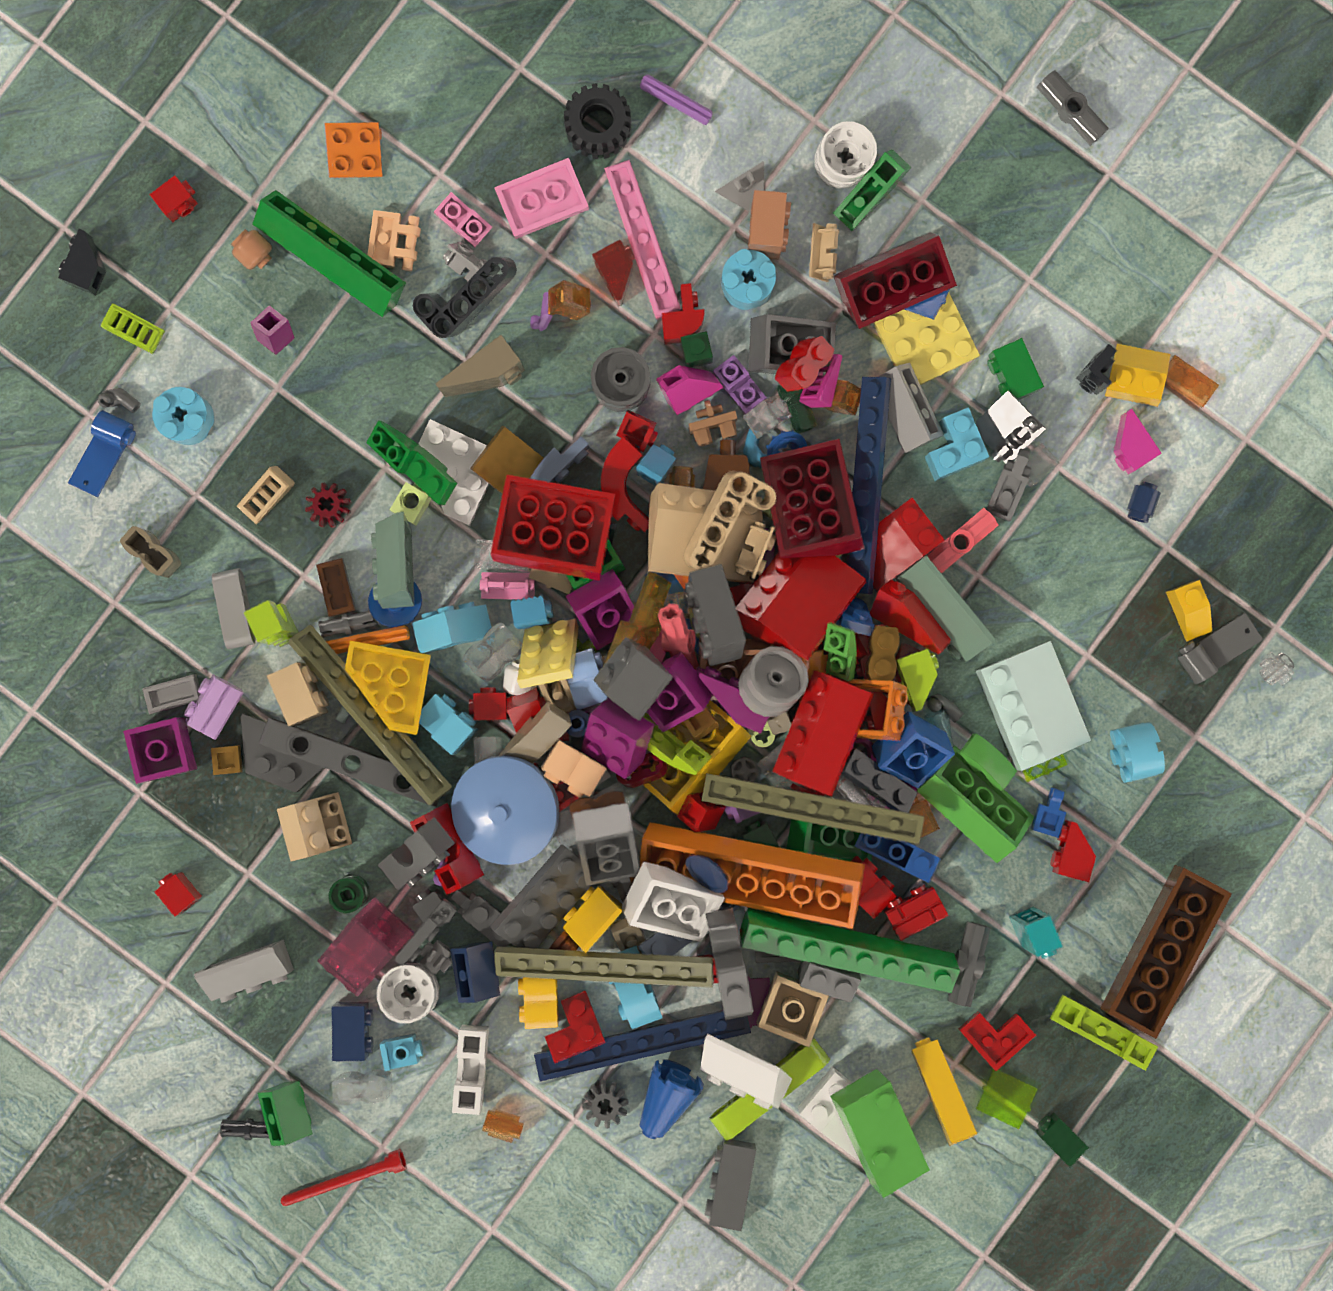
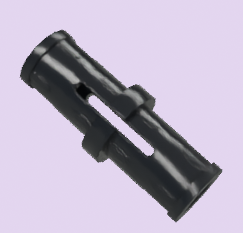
(246, 1129)

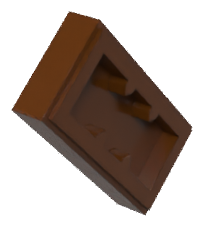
(336, 587)

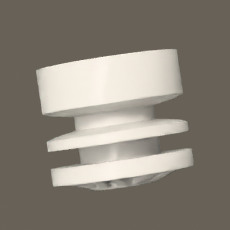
(859, 150)
(393, 999)

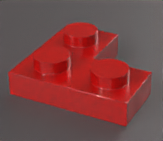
(582, 1033)
(997, 1045)

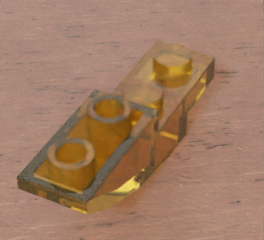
(644, 621)

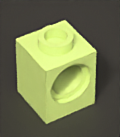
(415, 514)

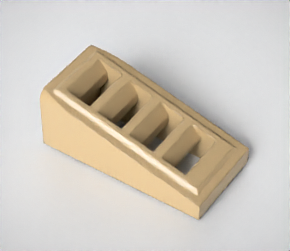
(266, 479)

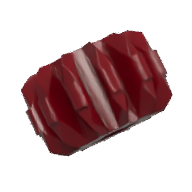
(330, 494)

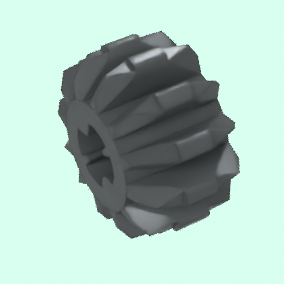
(616, 1103)

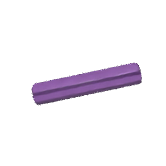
(676, 99)

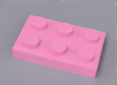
(541, 198)

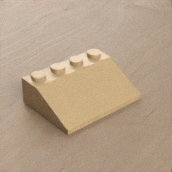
(673, 520)

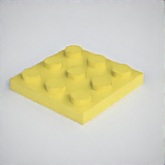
(926, 343)

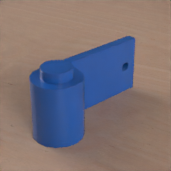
(103, 452)

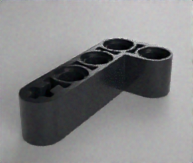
(470, 293)

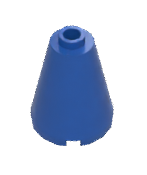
(667, 1097)

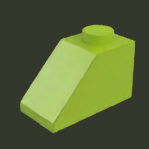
(918, 674)

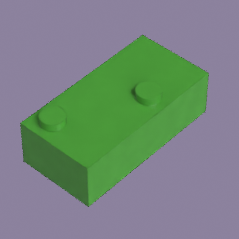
(880, 1133)

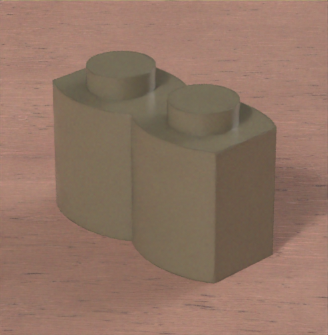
(148, 548)

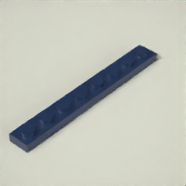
(869, 472)
(644, 1043)

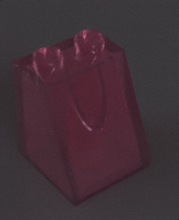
(365, 946)

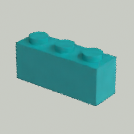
(1036, 932)

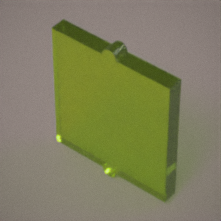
(1006, 1098)

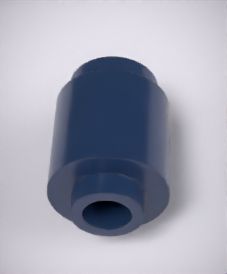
(1143, 502)
(574, 717)

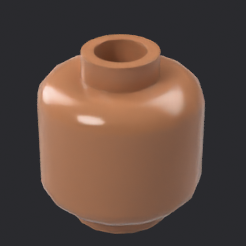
(251, 249)

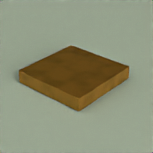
(505, 456)

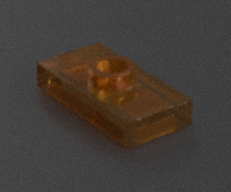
(1190, 381)

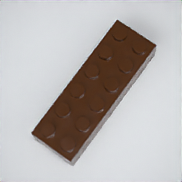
(1165, 951)

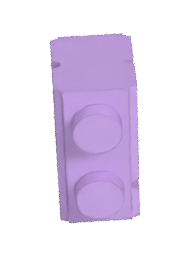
(213, 706)

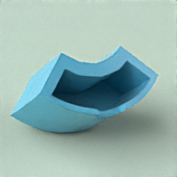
(637, 1000)

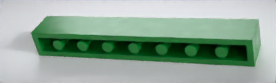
(848, 950)

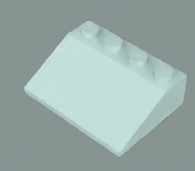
(1033, 706)

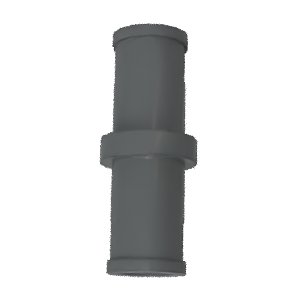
(346, 623)

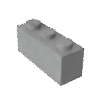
(910, 409)

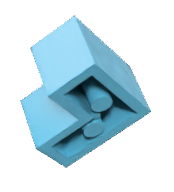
(963, 449)
(451, 627)
(446, 724)

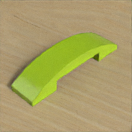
(673, 751)
(1104, 1032)

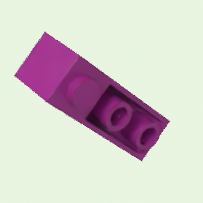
(728, 695)

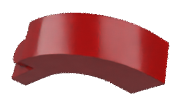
(614, 480)

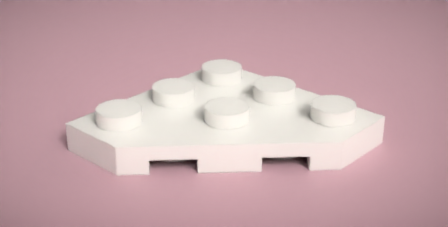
(458, 455)

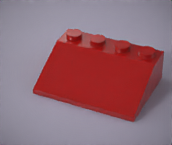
(553, 527)
(798, 600)

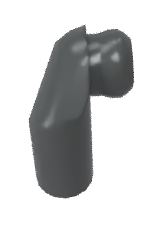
(940, 702)

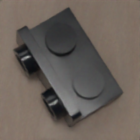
(1091, 376)

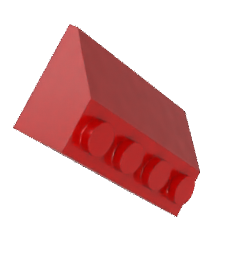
(823, 733)

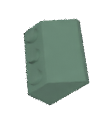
(393, 562)

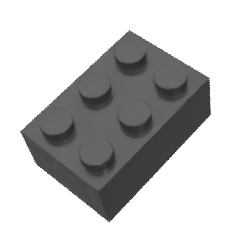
(714, 615)
(606, 843)

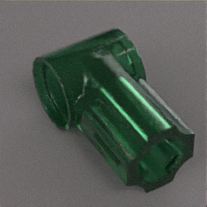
(802, 415)

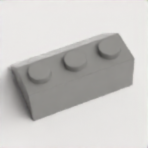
(245, 972)

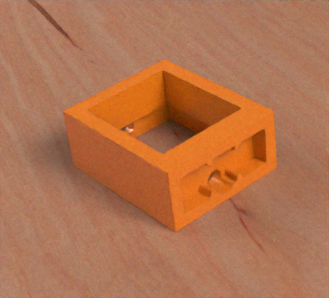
(895, 708)

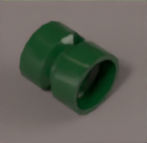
(349, 894)

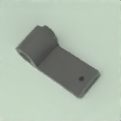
(1218, 648)

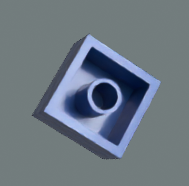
(917, 754)

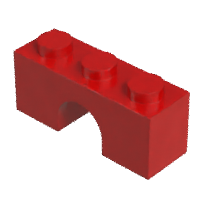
(461, 865)

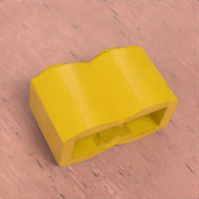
(540, 1002)

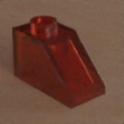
(615, 268)

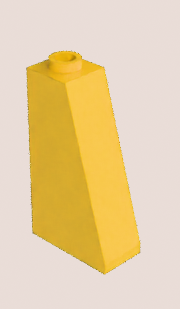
(943, 1091)

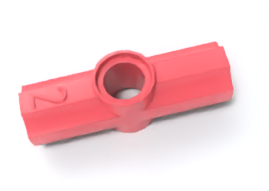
(972, 531)
(676, 635)

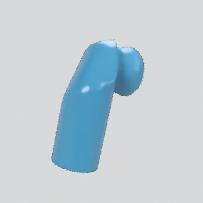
(752, 450)

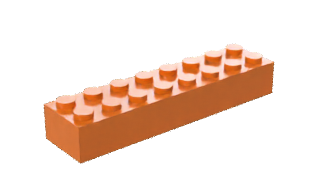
(764, 874)

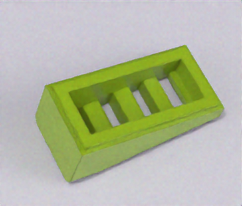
(112, 317)

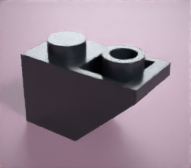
(83, 264)

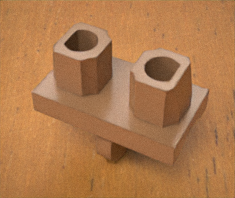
(701, 428)

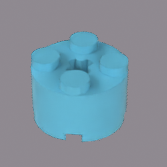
(757, 291)
(169, 409)
(1137, 752)

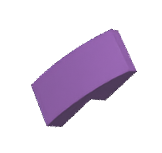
(739, 384)

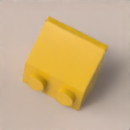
(1138, 375)
(592, 917)

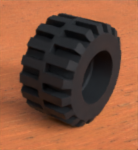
(597, 100)

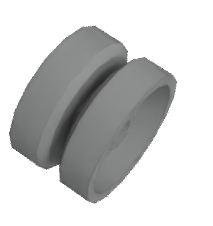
(773, 681)

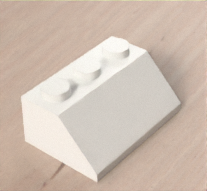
(744, 1073)

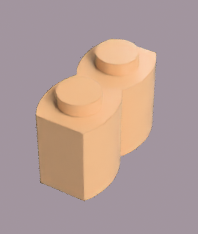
(573, 768)

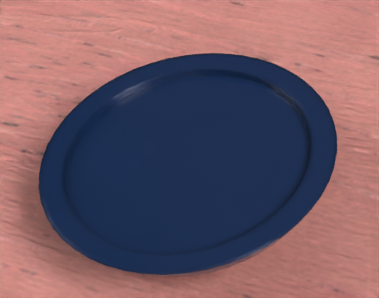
(707, 873)

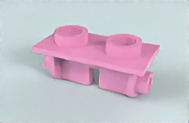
(506, 585)

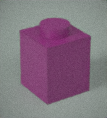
(272, 330)

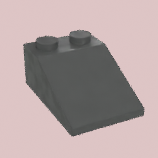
(776, 336)

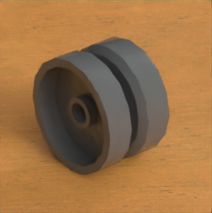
(618, 363)

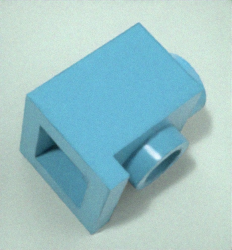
(407, 1042)

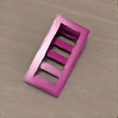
(822, 393)

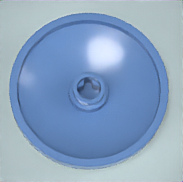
(505, 810)

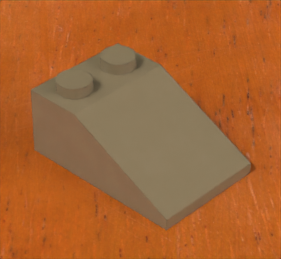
(487, 369)

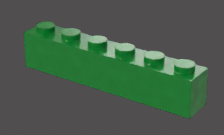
(328, 253)

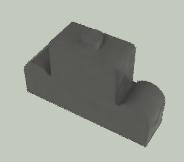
(729, 964)

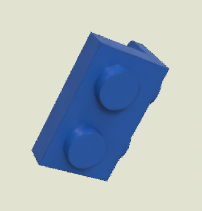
(857, 618)

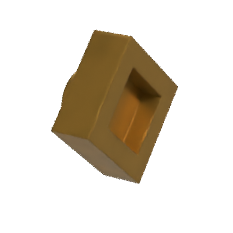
(701, 724)
(226, 760)

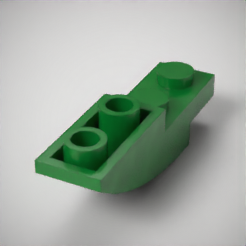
(413, 460)

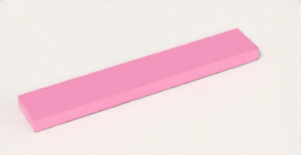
(642, 238)

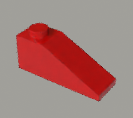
(903, 610)

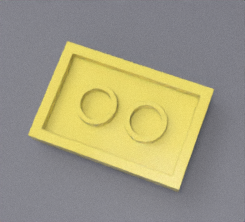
(548, 653)

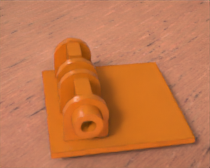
(354, 149)

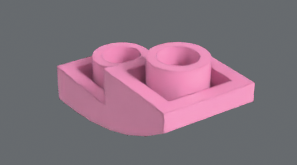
(462, 219)

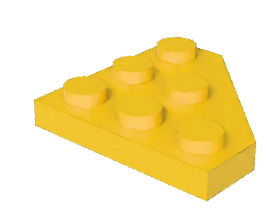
(391, 682)

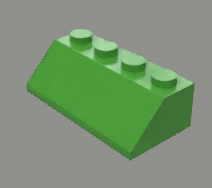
(976, 808)

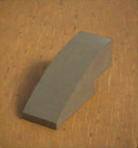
(538, 734)

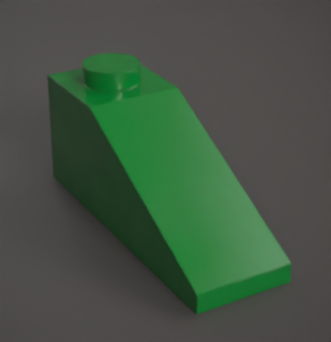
(872, 189)

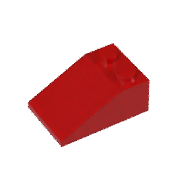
(902, 541)

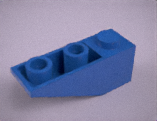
(901, 855)

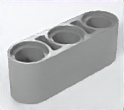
(231, 603)

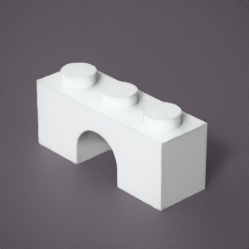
(471, 1069)

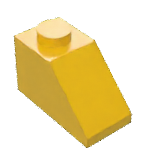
(1191, 609)

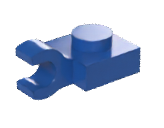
(1049, 818)

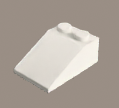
(669, 903)
(821, 1112)

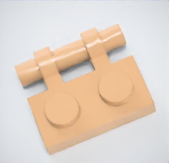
(384, 239)

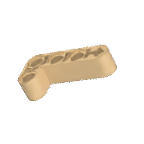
(724, 523)

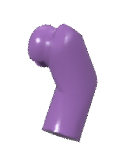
(541, 322)

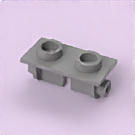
(462, 258)

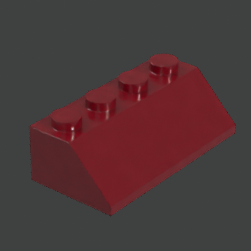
(895, 280)

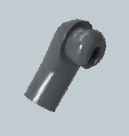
(118, 397)

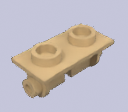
(822, 261)
(752, 561)

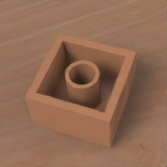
(767, 223)

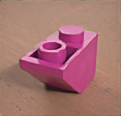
(687, 386)

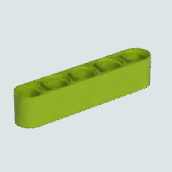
(741, 1112)

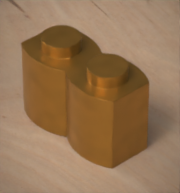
(882, 647)

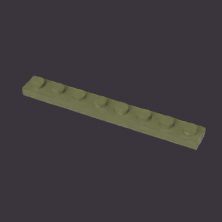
(393, 744)
(813, 808)
(604, 966)

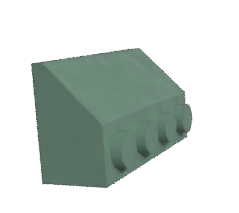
(947, 607)

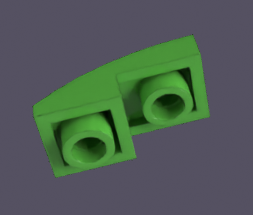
(842, 652)
(986, 758)

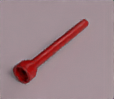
(394, 1162)

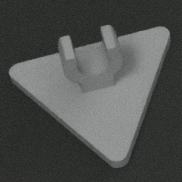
(742, 188)

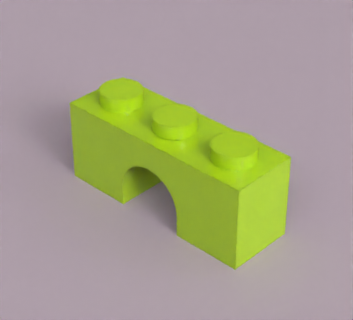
(271, 623)

